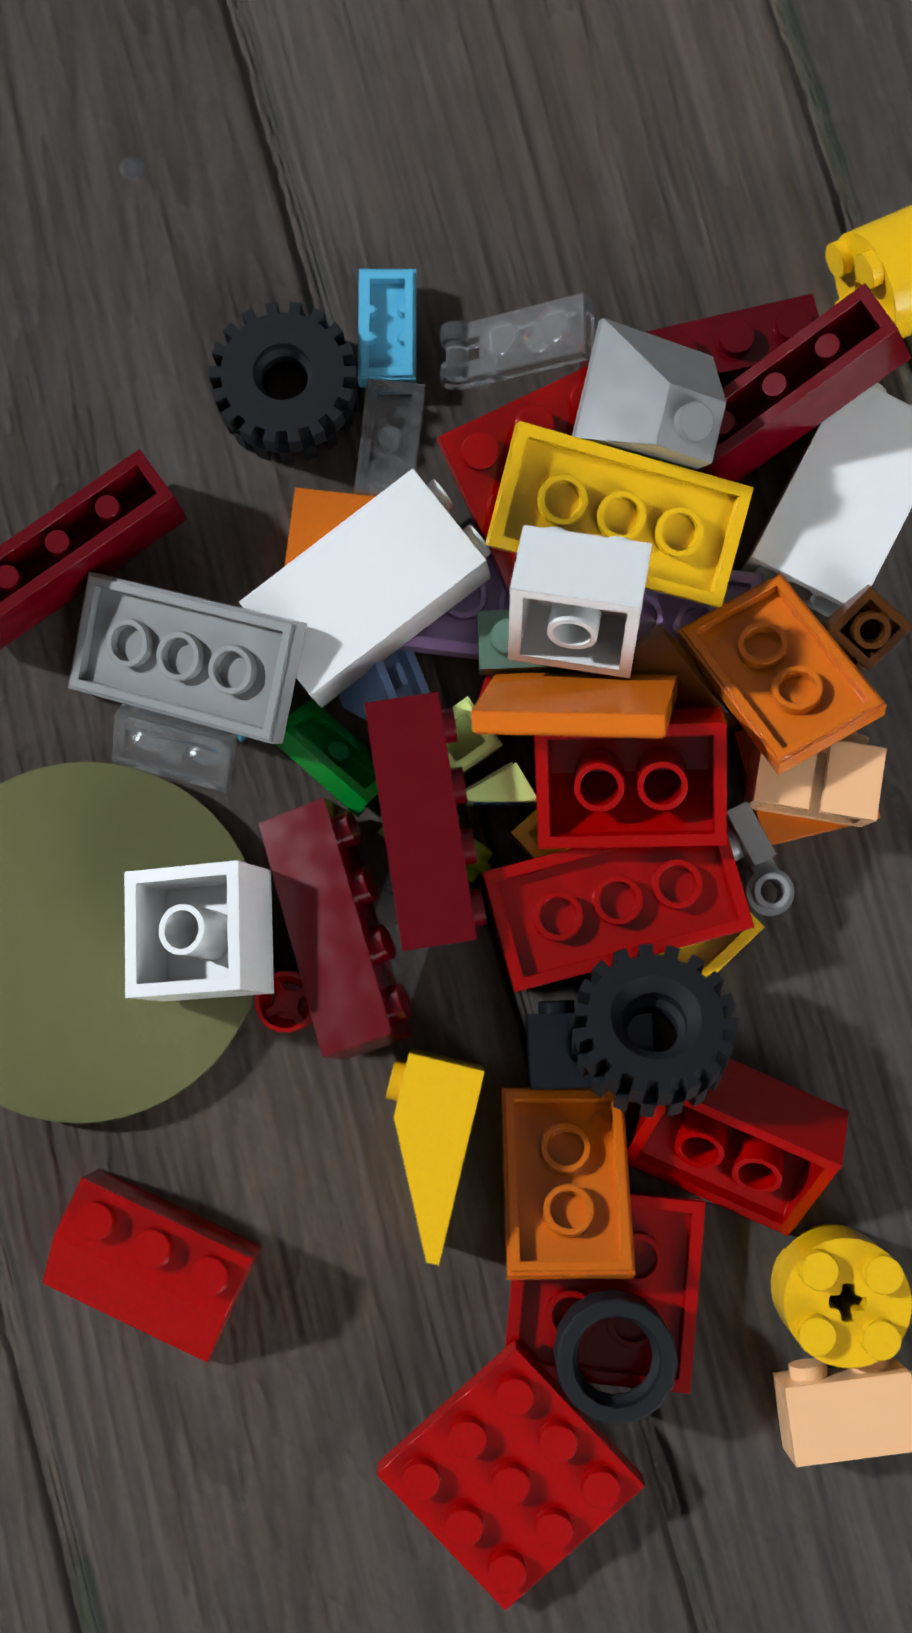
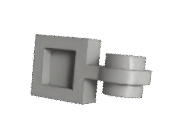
(755, 853)

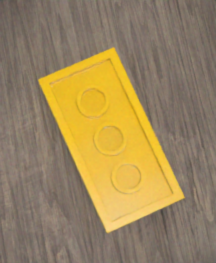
(614, 492)

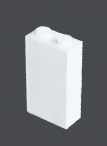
(841, 503)
(374, 583)

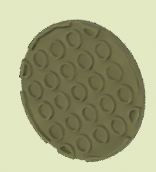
(65, 1026)

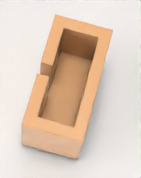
(831, 786)
(843, 1411)

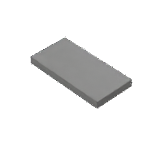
(187, 657)

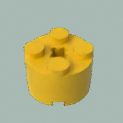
(880, 258)
(867, 1321)

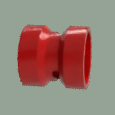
(281, 1009)

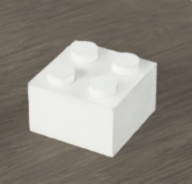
(577, 600)
(198, 932)

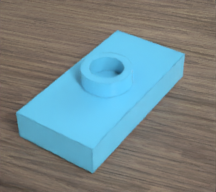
(387, 325)

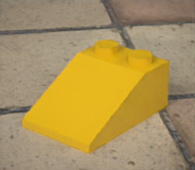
(433, 1127)

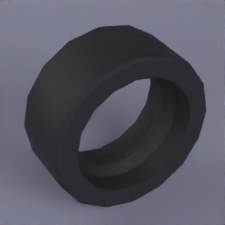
(643, 1398)

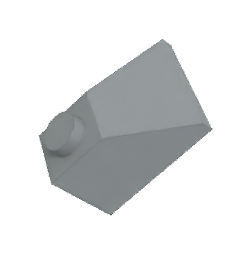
(650, 397)

